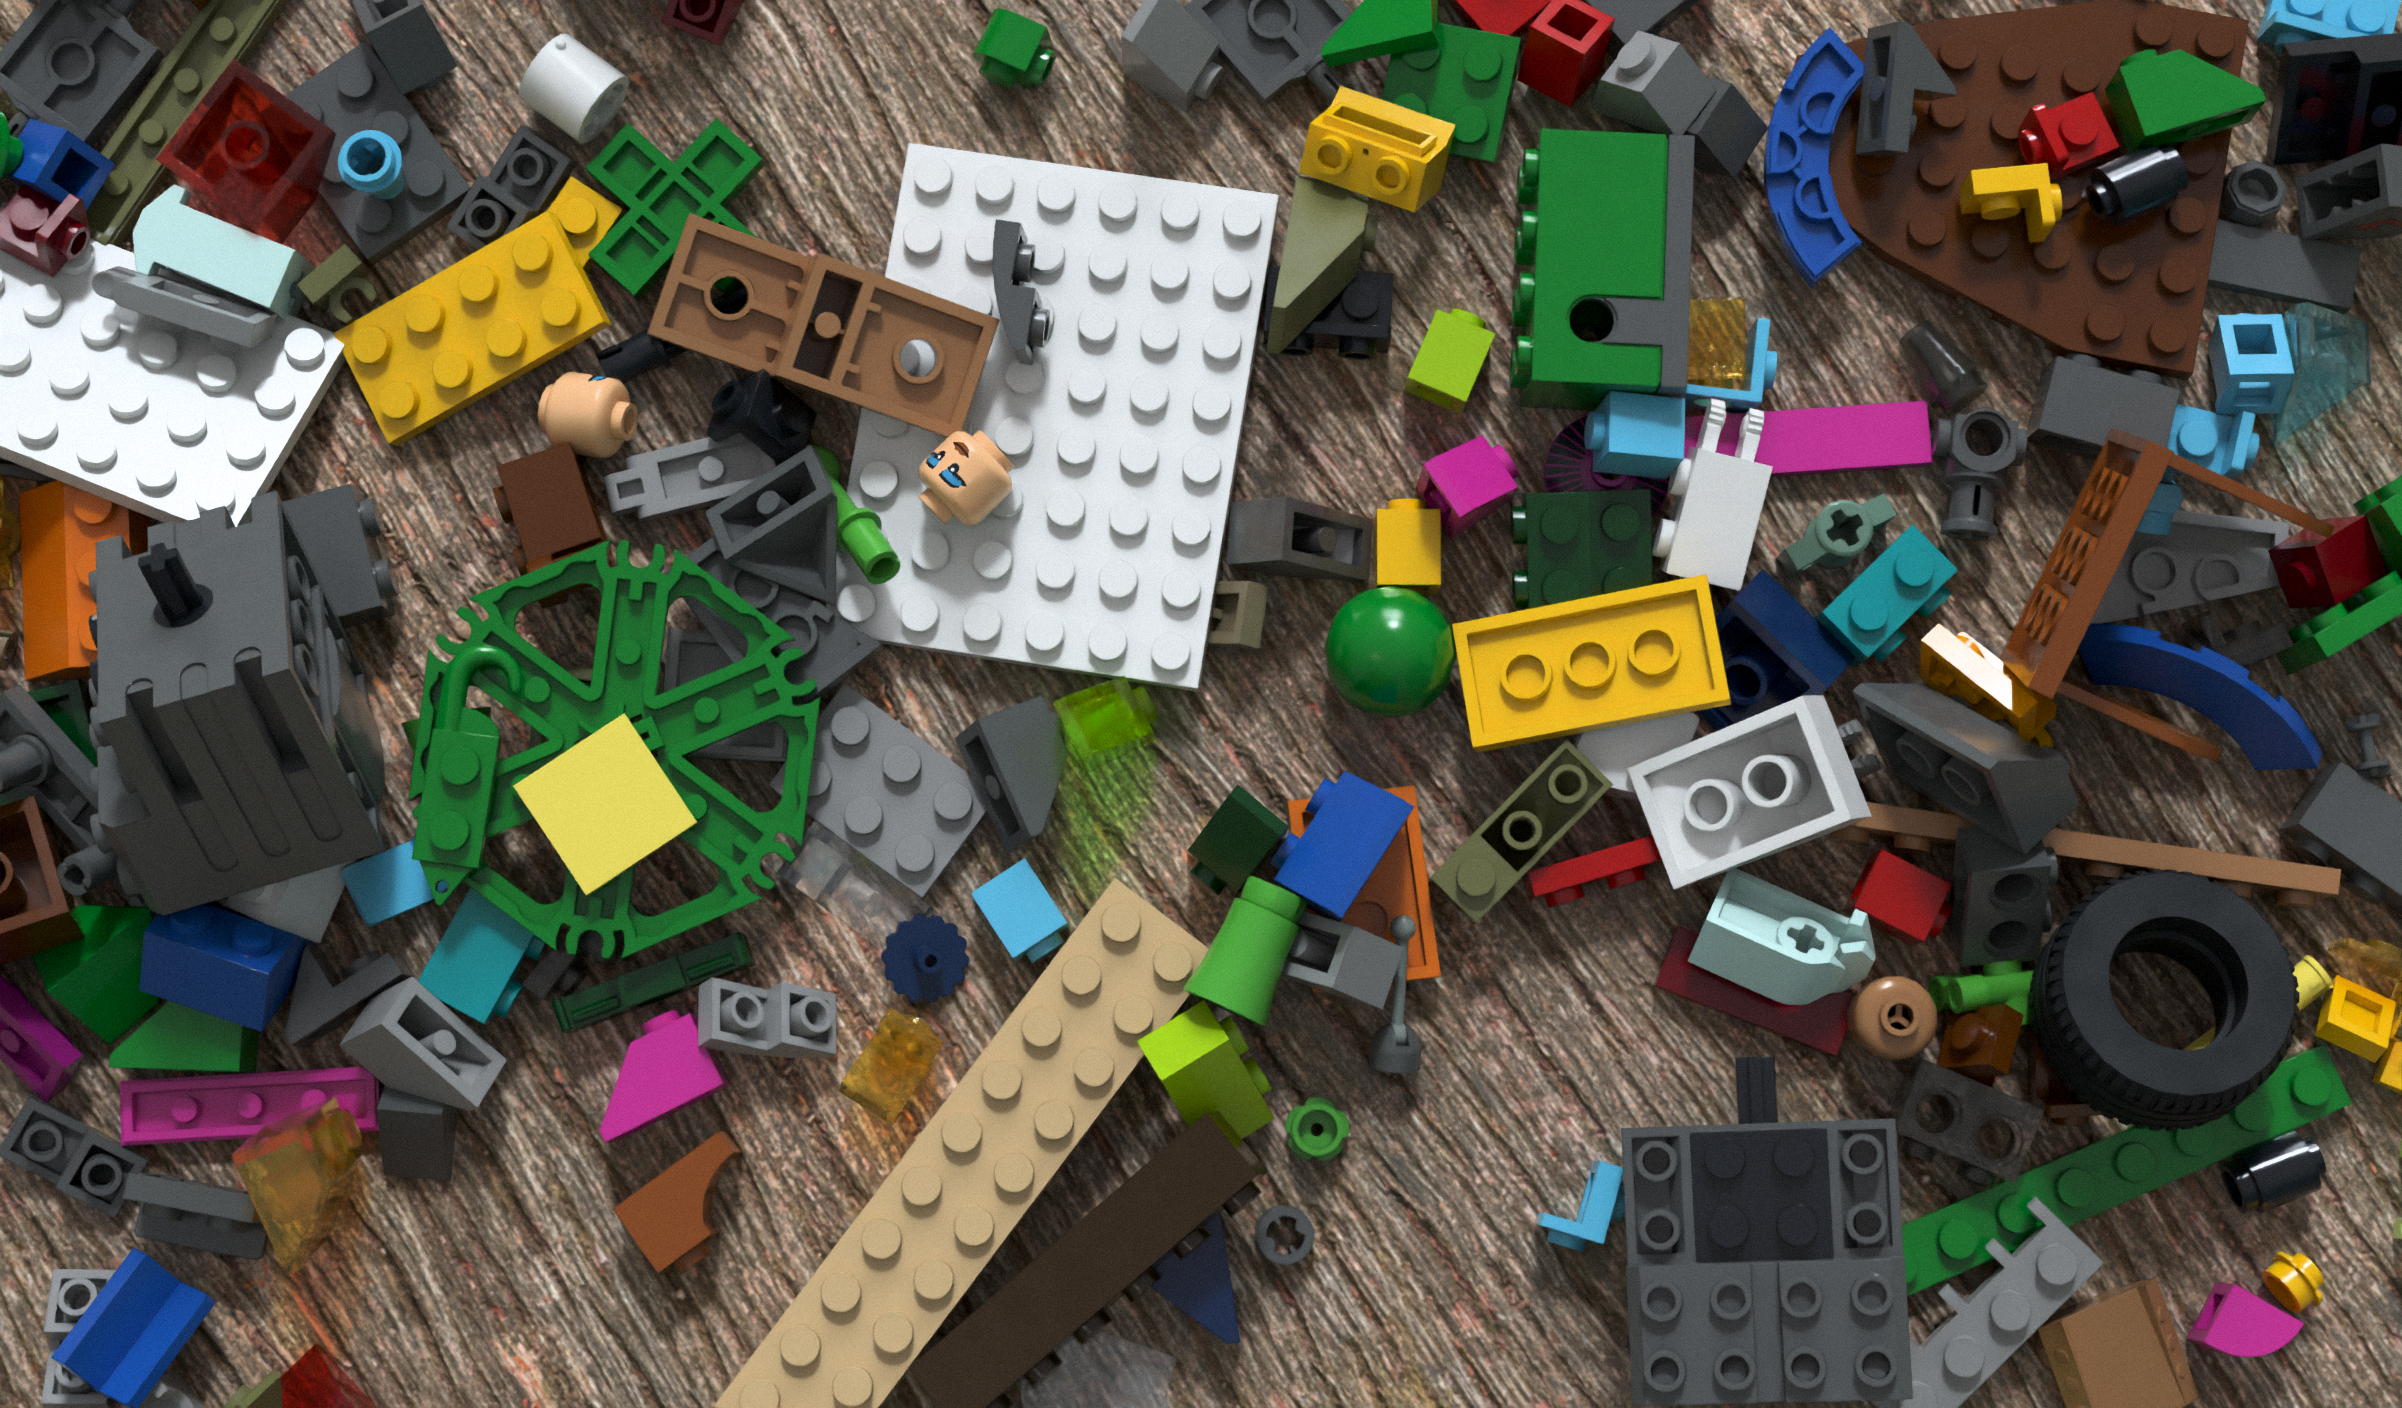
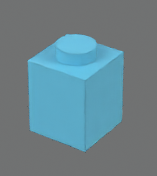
(1636, 434)
(1022, 913)

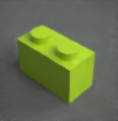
(1204, 1072)

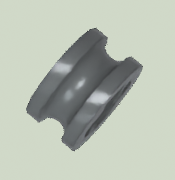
(1267, 1245)

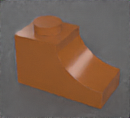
(673, 1211)

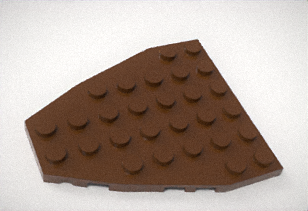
(2090, 286)

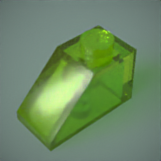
(1106, 721)

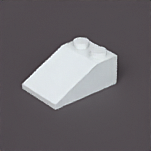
(1749, 791)

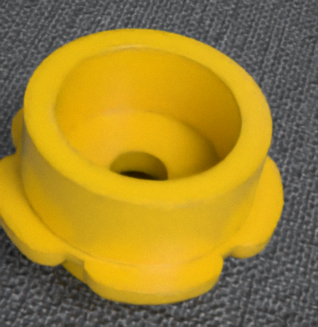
(2294, 1281)

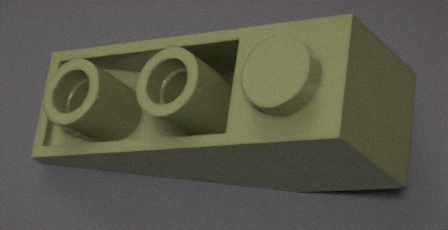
(1520, 832)

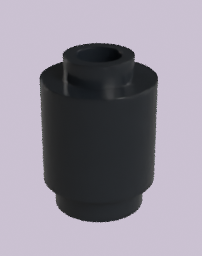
(2137, 184)
(2273, 1172)

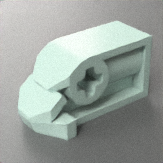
(218, 254)
(1782, 942)

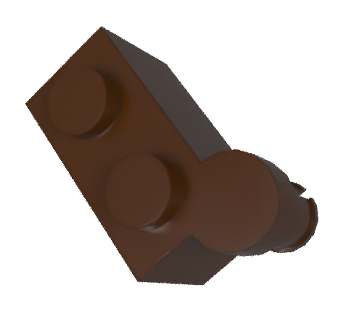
(552, 511)

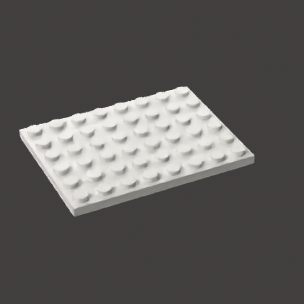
(1112, 432)

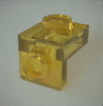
(1716, 341)
(892, 1065)

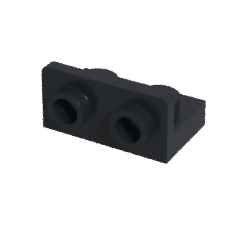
(1352, 322)

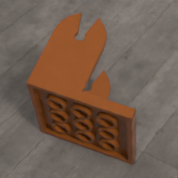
(2085, 564)

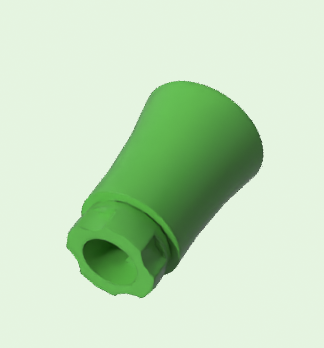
(1249, 951)

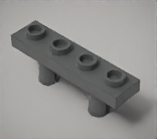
(58, 775)

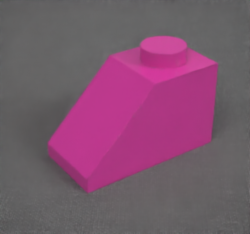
(1468, 483)
(661, 1076)

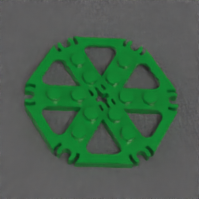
(677, 721)

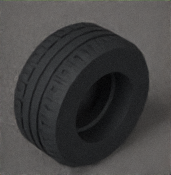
(2215, 939)

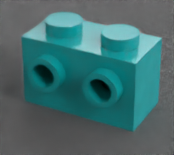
(1889, 591)
(480, 960)

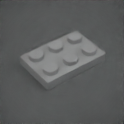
(888, 792)

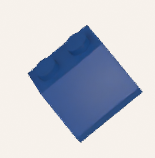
(1341, 845)
(220, 964)

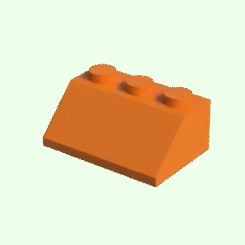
(56, 557)

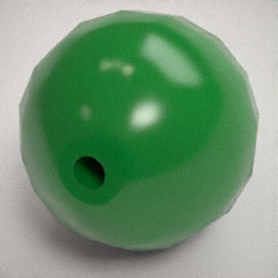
(1390, 651)

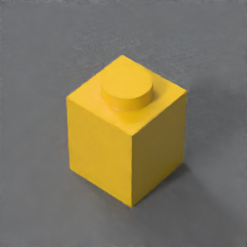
(1408, 546)

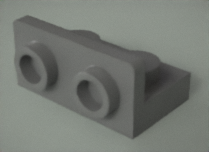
(196, 1215)

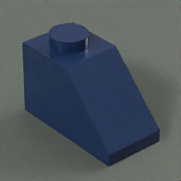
(1203, 1285)

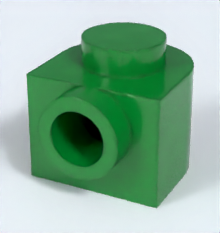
(1014, 51)

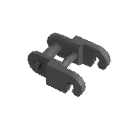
(2372, 767)

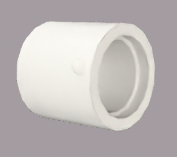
(573, 88)

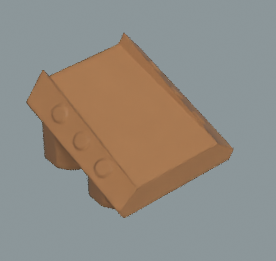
(2117, 1351)

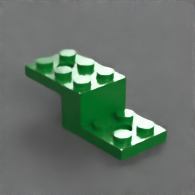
(2370, 606)

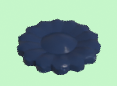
(925, 958)

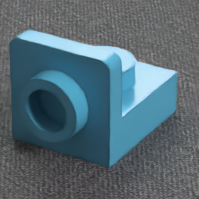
(2214, 440)

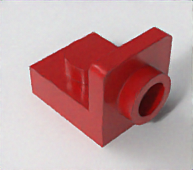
(2067, 136)

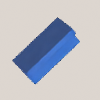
(133, 1330)

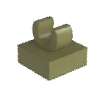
(335, 280)

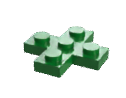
(663, 195)

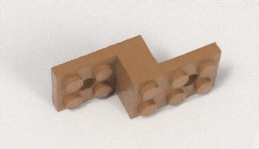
(823, 326)

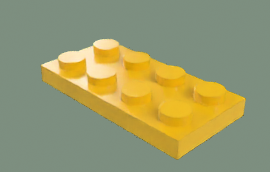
(472, 328)
(1591, 664)

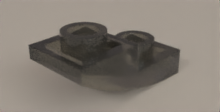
(565, 972)

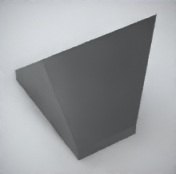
(784, 526)

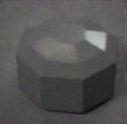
(2252, 193)

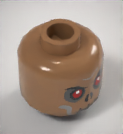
(1912, 1010)

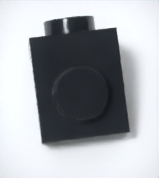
(762, 413)

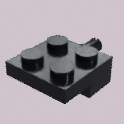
(2336, 98)

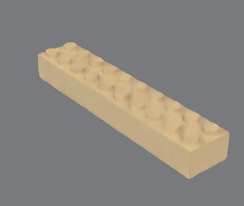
(977, 1164)

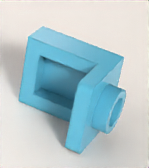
(1600, 1203)

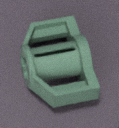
(1836, 535)

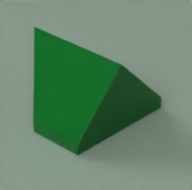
(101, 972)

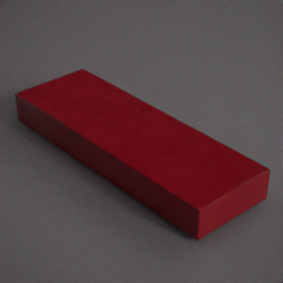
(1815, 1025)

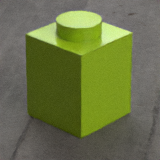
(1450, 359)

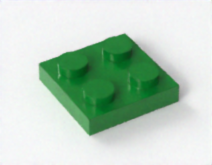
(1462, 82)

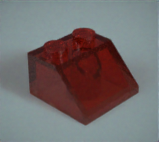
(251, 153)

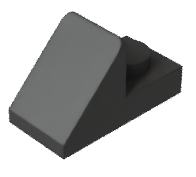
(1895, 73)
(325, 1002)

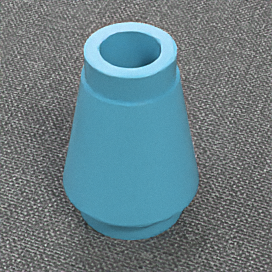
(372, 164)

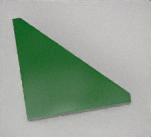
(1383, 29)

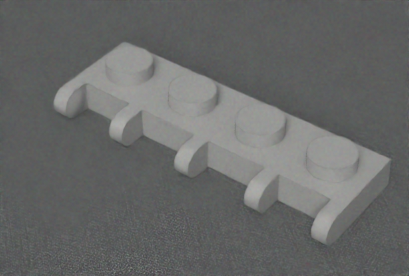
(1998, 1313)

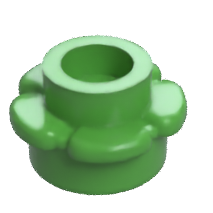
(1334, 1126)

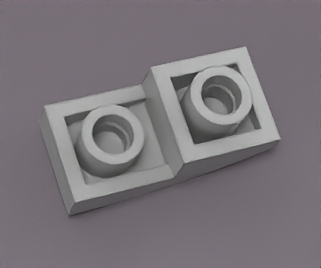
(765, 1022)
(68, 1300)

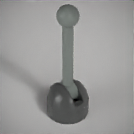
(1396, 1045)

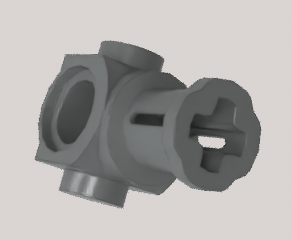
(1976, 476)

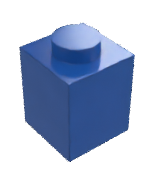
(59, 164)

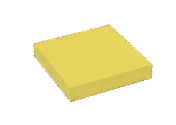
(605, 804)

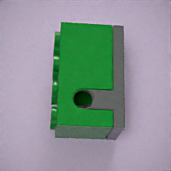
(1606, 254)

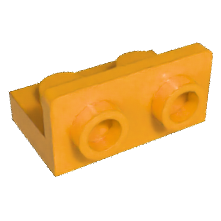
(1980, 678)

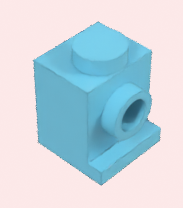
(2250, 363)

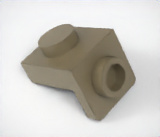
(1238, 615)

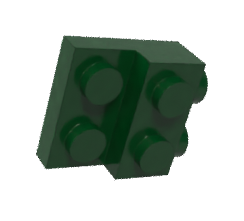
(1581, 545)

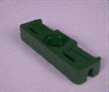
(653, 983)

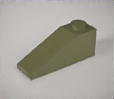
(1319, 254)

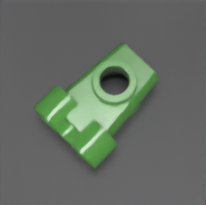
(1998, 984)

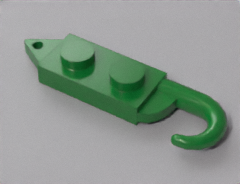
(460, 775)

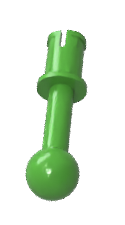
(859, 529)

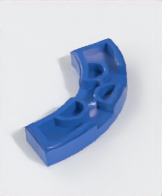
(1797, 158)
(2209, 683)

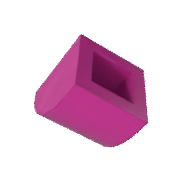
(2241, 1323)

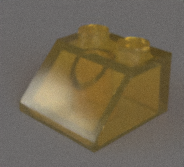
(300, 1177)

